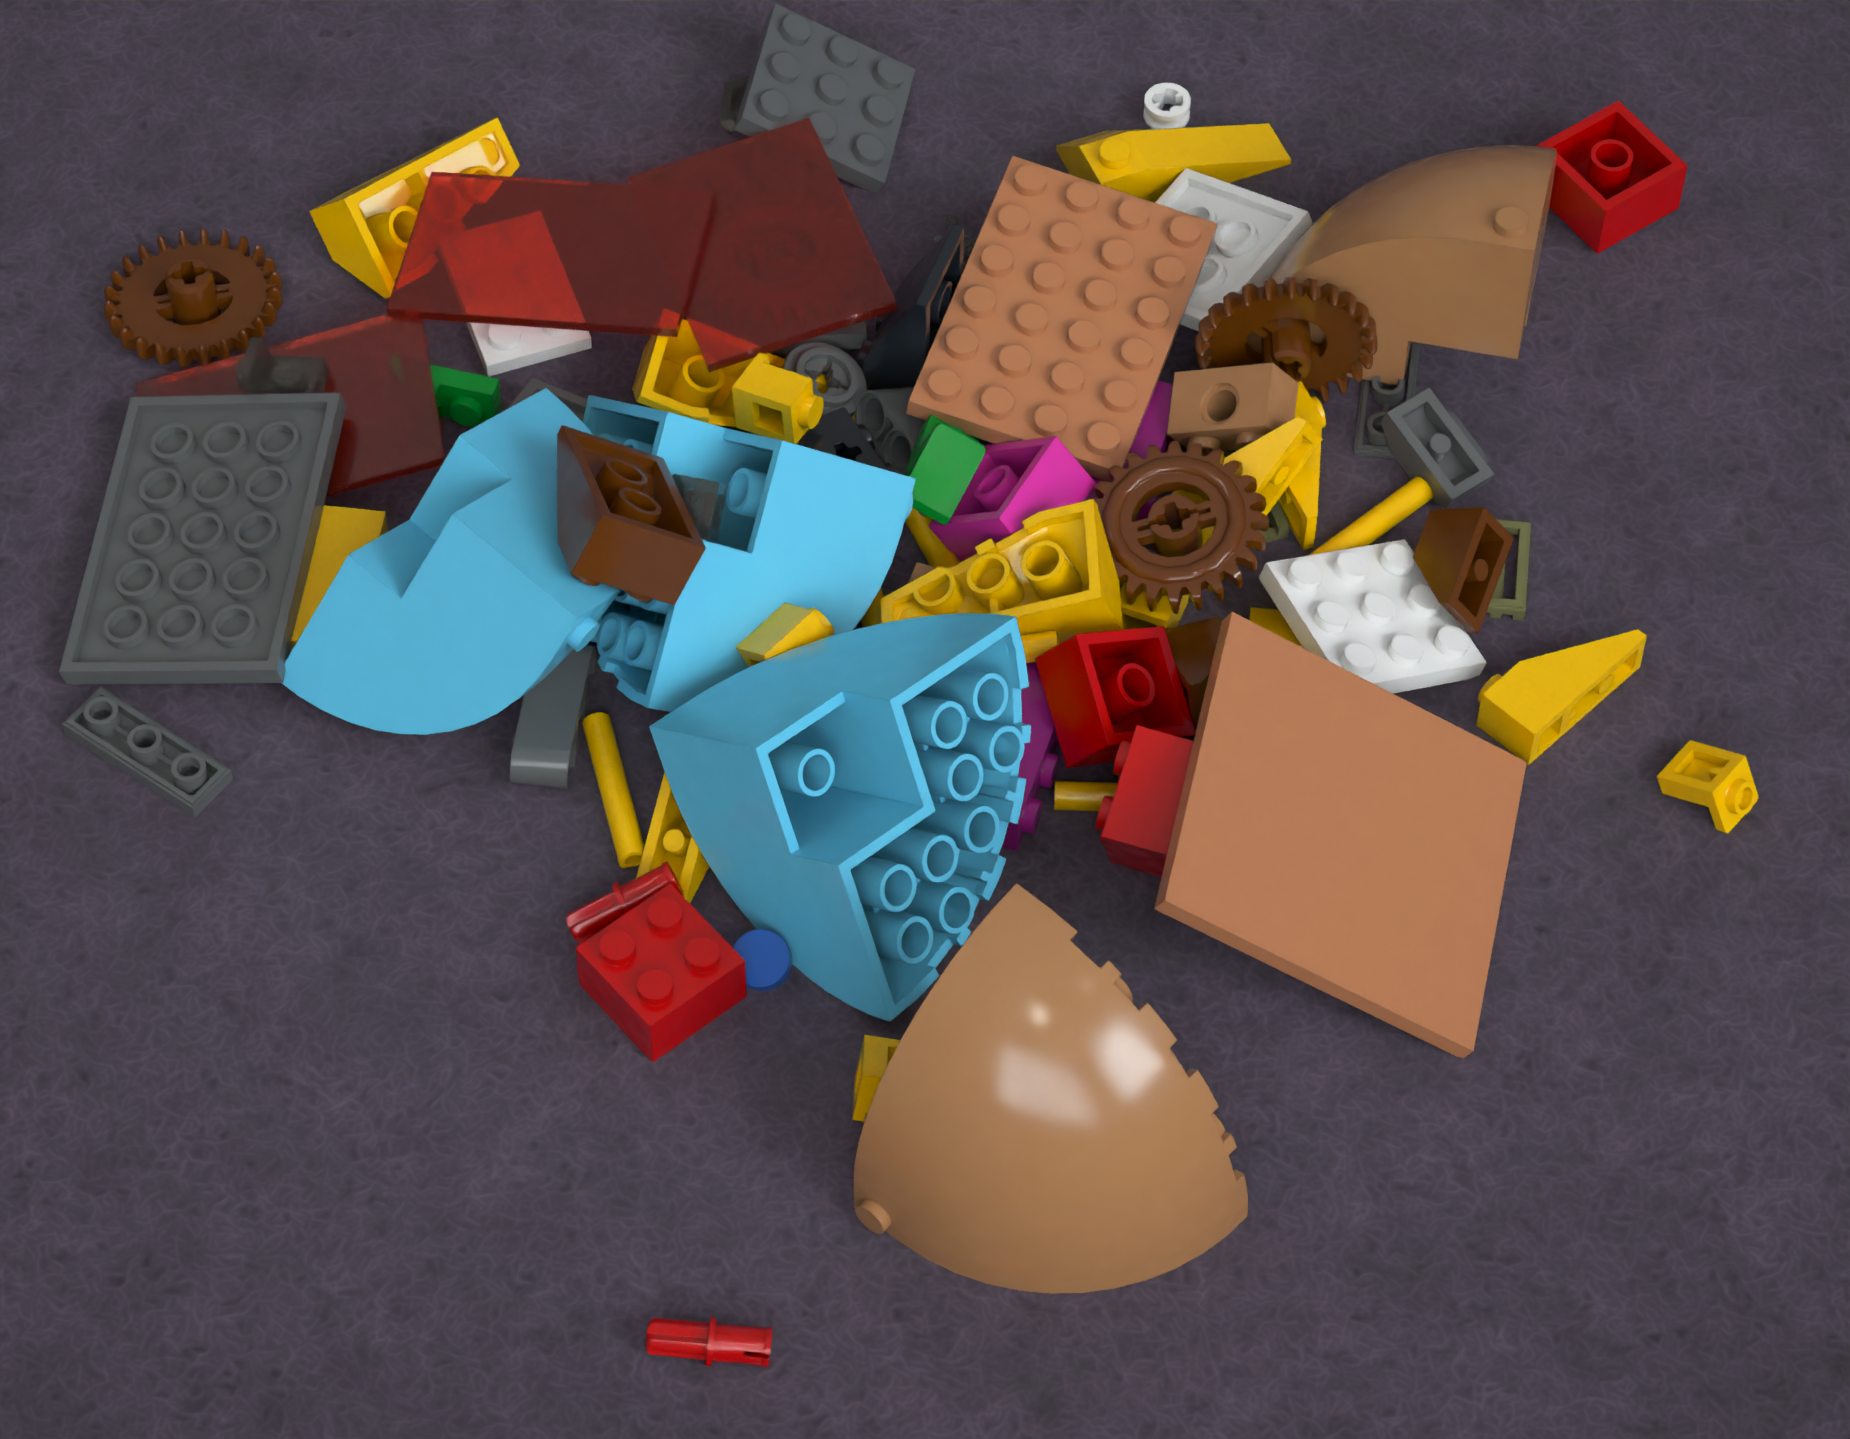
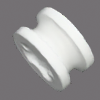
(1167, 94)

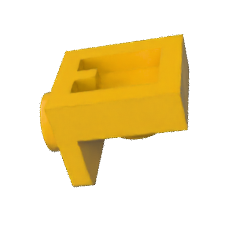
(1712, 780)

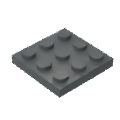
(838, 83)

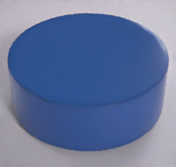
(766, 959)

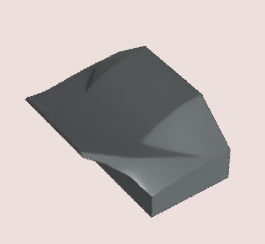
(1436, 448)

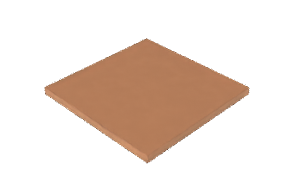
(1343, 836)

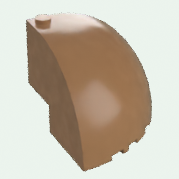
(1435, 252)
(1043, 1123)

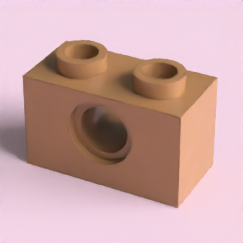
(1204, 399)

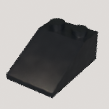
(908, 333)

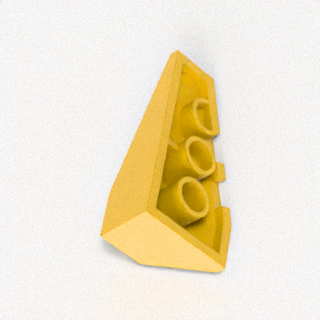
(1151, 159)
(374, 221)
(677, 380)
(1046, 574)

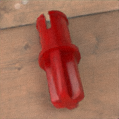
(604, 910)
(709, 1341)

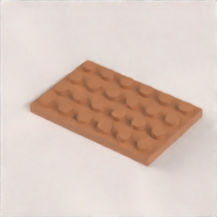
(1063, 316)

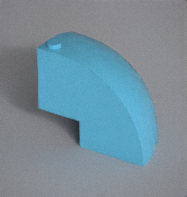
(790, 532)
(461, 598)
(860, 794)

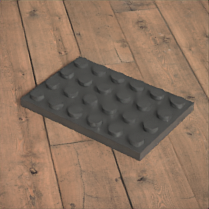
(204, 540)

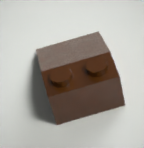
(623, 518)

